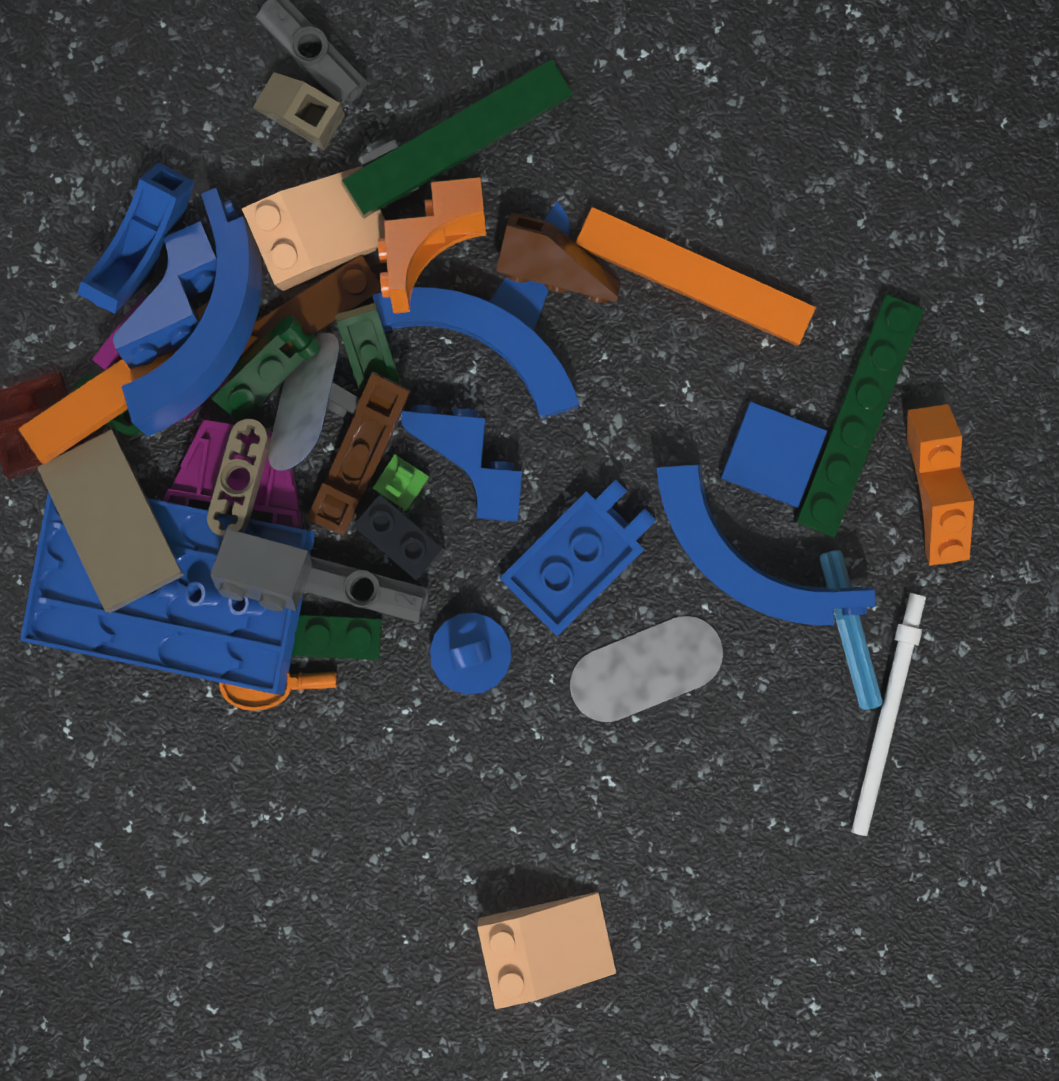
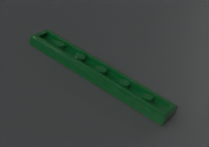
(456, 139)

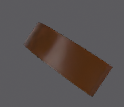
(359, 454)

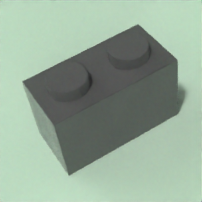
(261, 571)

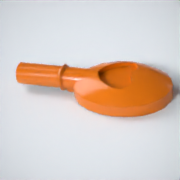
(257, 700)

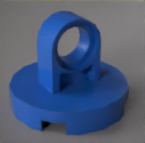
(470, 653)

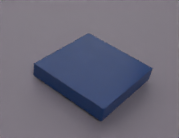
(773, 454)

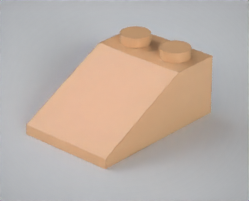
(311, 230)
(545, 949)

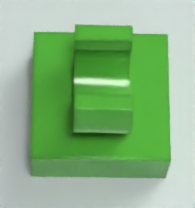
(401, 482)

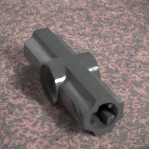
(328, 67)
(389, 595)

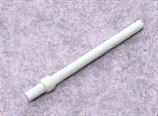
(907, 637)

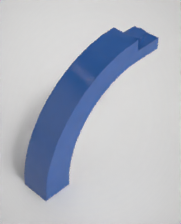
(496, 329)
(220, 336)
(724, 566)

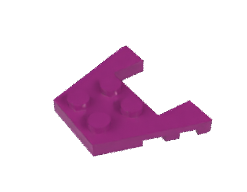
(202, 466)

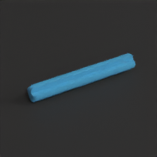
(852, 635)

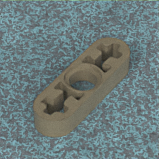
(256, 451)

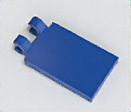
(577, 558)

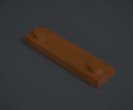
(317, 306)

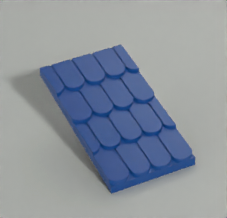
(175, 628)

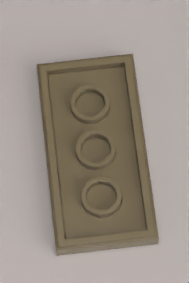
(110, 521)

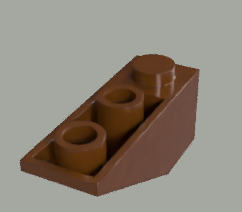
(545, 255)

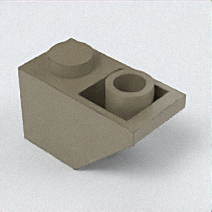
(300, 109)

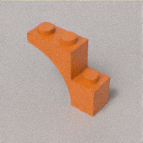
(411, 243)
(944, 493)

